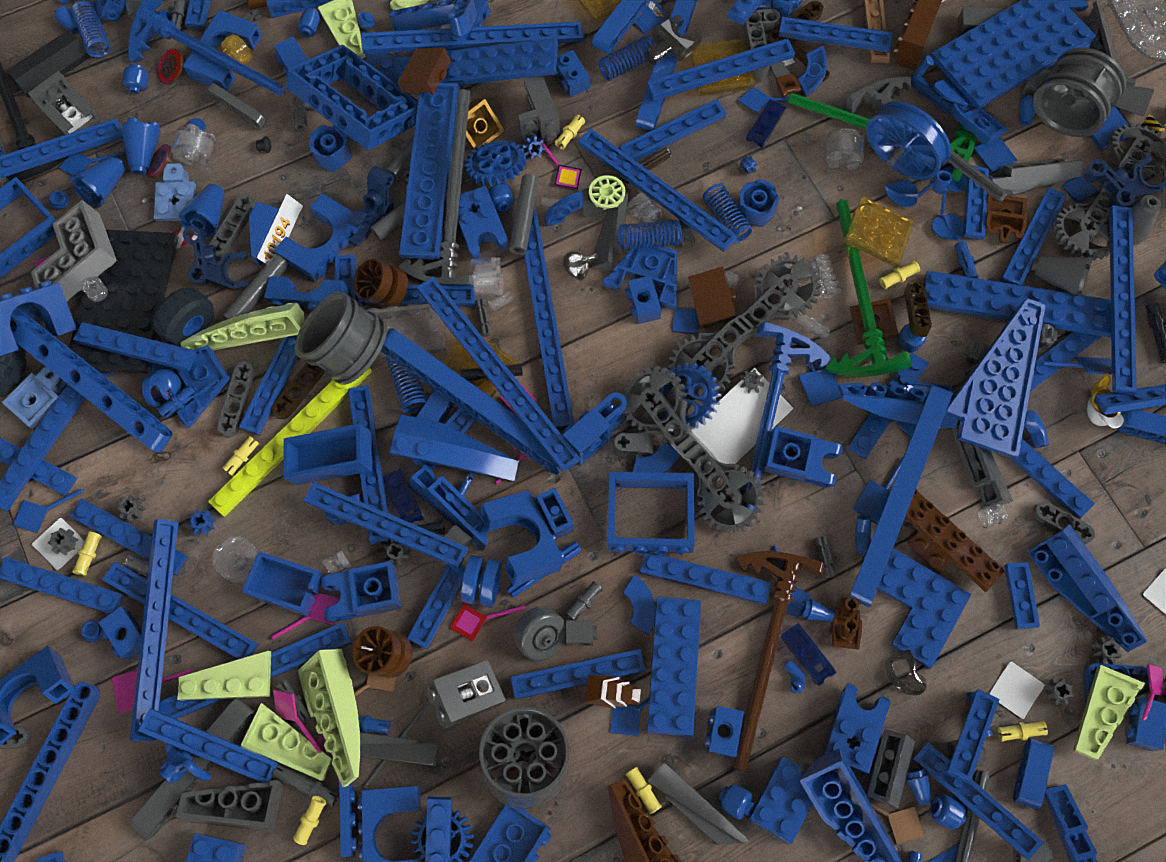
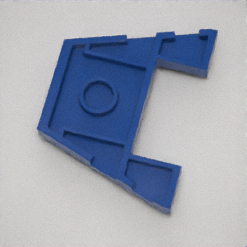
(654, 262)
(206, 375)

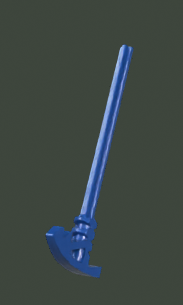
(149, 23)
(779, 368)

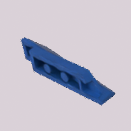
(449, 504)

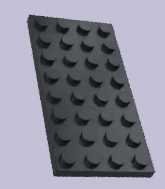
(134, 289)

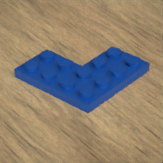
(932, 602)

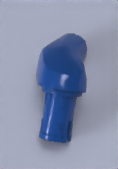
(1036, 429)
(863, 534)

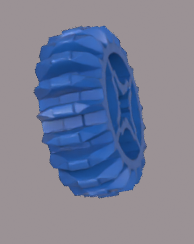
(461, 830)

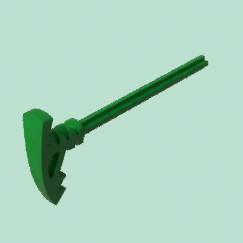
(960, 138)
(872, 336)

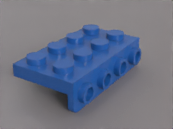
(513, 838)

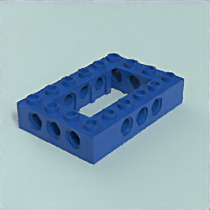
(311, 84)

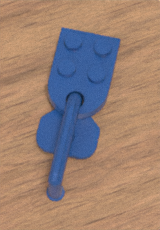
(977, 121)

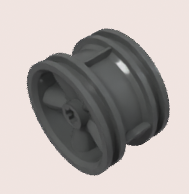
(1090, 75)
(341, 338)

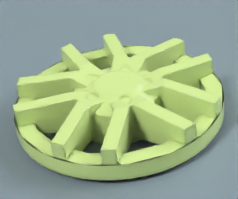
(607, 192)

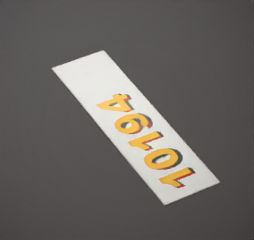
(280, 228)

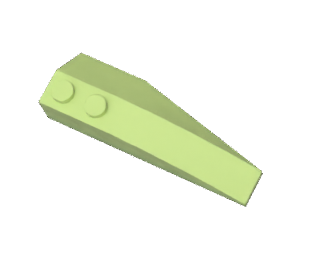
(250, 328)
(333, 704)

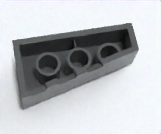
(244, 807)

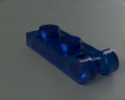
(766, 123)
(402, 496)
(808, 653)

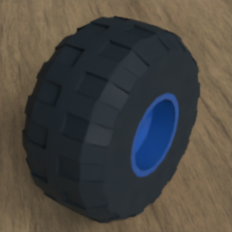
(182, 315)

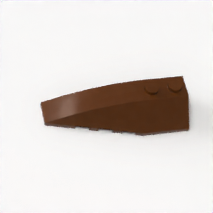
(635, 828)

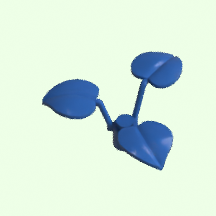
(905, 193)

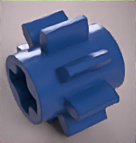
(537, 145)
(203, 528)

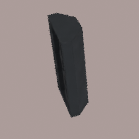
(58, 55)

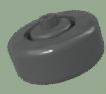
(539, 633)

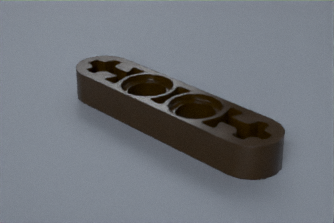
(804, 13)
(915, 293)
(296, 383)

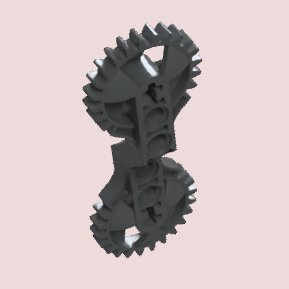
(1094, 216)
(747, 324)
(693, 450)

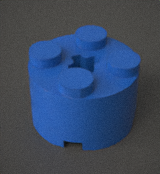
(330, 147)
(758, 202)

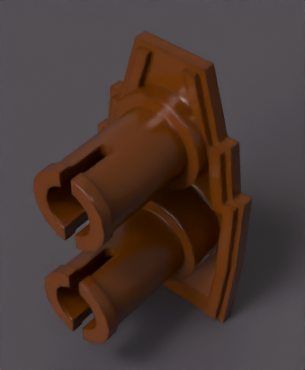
(846, 624)
(610, 691)

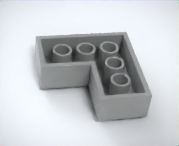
(82, 251)

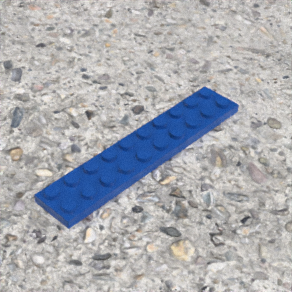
(489, 62)
(429, 173)
(1002, 299)

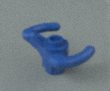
(179, 763)

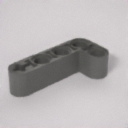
(754, 29)

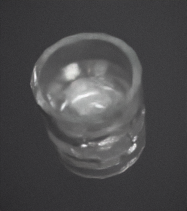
(643, 209)

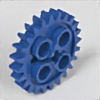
(495, 162)
(696, 379)

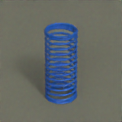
(81, 26)
(644, 47)
(711, 199)
(649, 235)
(408, 402)

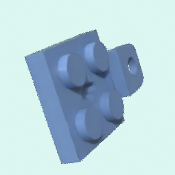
(175, 185)
(39, 387)

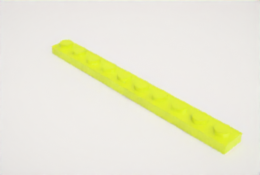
(273, 452)

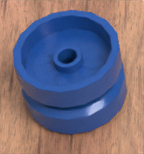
(481, 581)

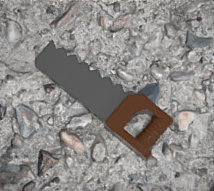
(784, 78)

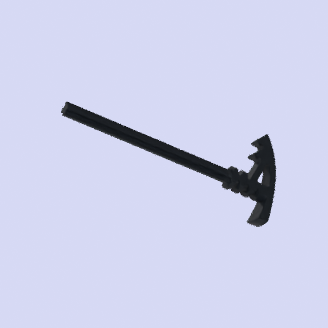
(23, 139)

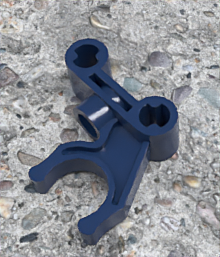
(1118, 182)
(376, 203)
(207, 262)

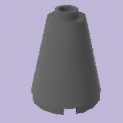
(1144, 217)
(1063, 272)

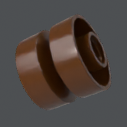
(380, 283)
(382, 652)

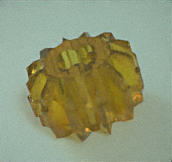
(236, 49)

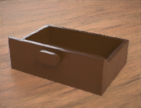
(425, 70)
(713, 297)

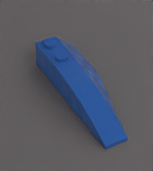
(893, 400)
(447, 447)
(847, 808)

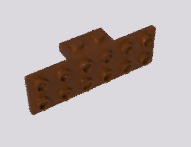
(943, 542)

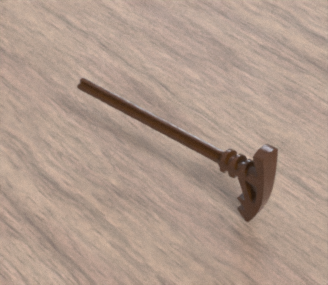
(782, 598)

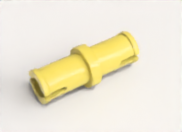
(569, 132)
(899, 274)
(240, 455)
(86, 554)
(1022, 731)
(643, 790)
(309, 820)

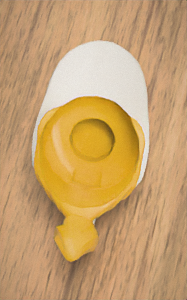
(1094, 412)

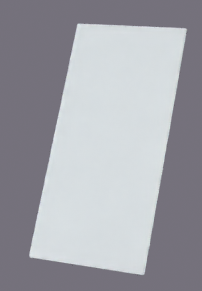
(737, 422)

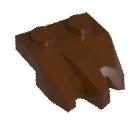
(1006, 216)

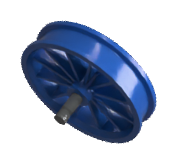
(908, 140)

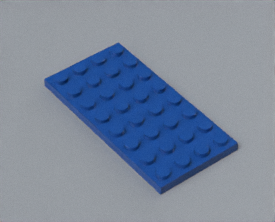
(1011, 48)

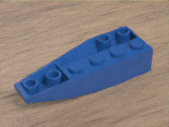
(1086, 586)

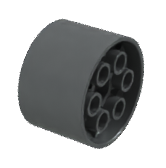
(541, 789)

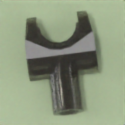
(672, 42)

